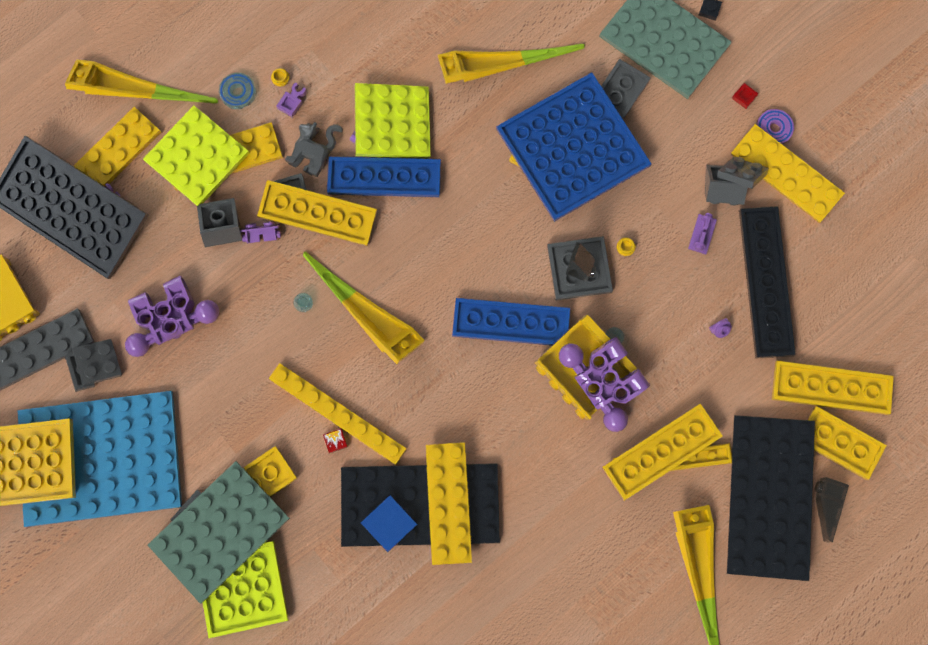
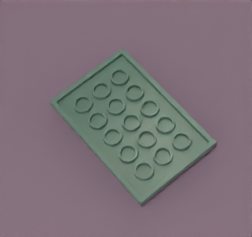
(666, 42)
(218, 532)

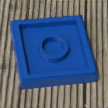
(388, 523)

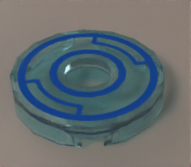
(233, 81)

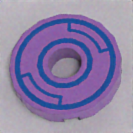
(779, 118)

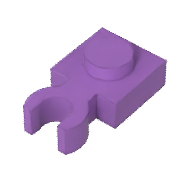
(291, 103)

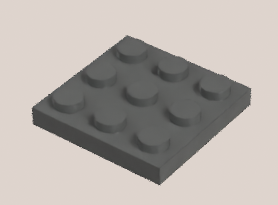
(570, 287)

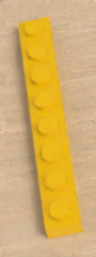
(337, 414)

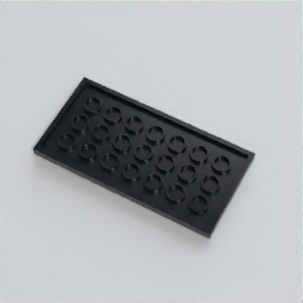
(69, 207)
(369, 486)
(771, 498)

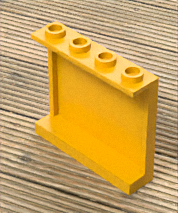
(14, 303)
(589, 338)

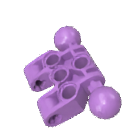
(159, 325)
(634, 383)

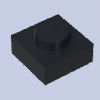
(710, 9)

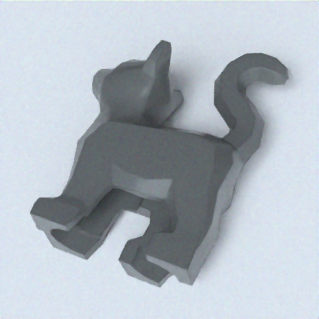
(311, 150)

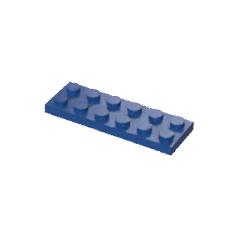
(384, 177)
(509, 321)

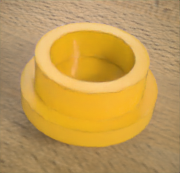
(280, 77)
(625, 247)

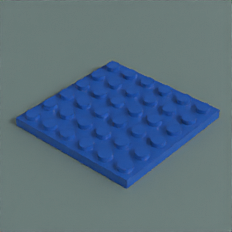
(573, 146)

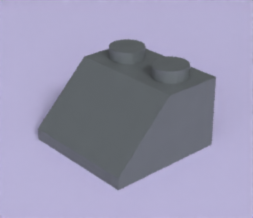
(721, 190)
(219, 222)

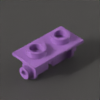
(253, 232)
(702, 233)

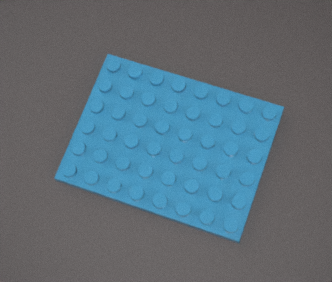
(121, 458)

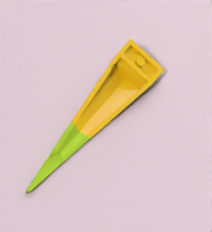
(475, 64)
(102, 80)
(384, 329)
(696, 544)

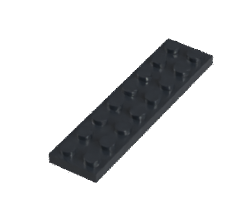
(767, 282)

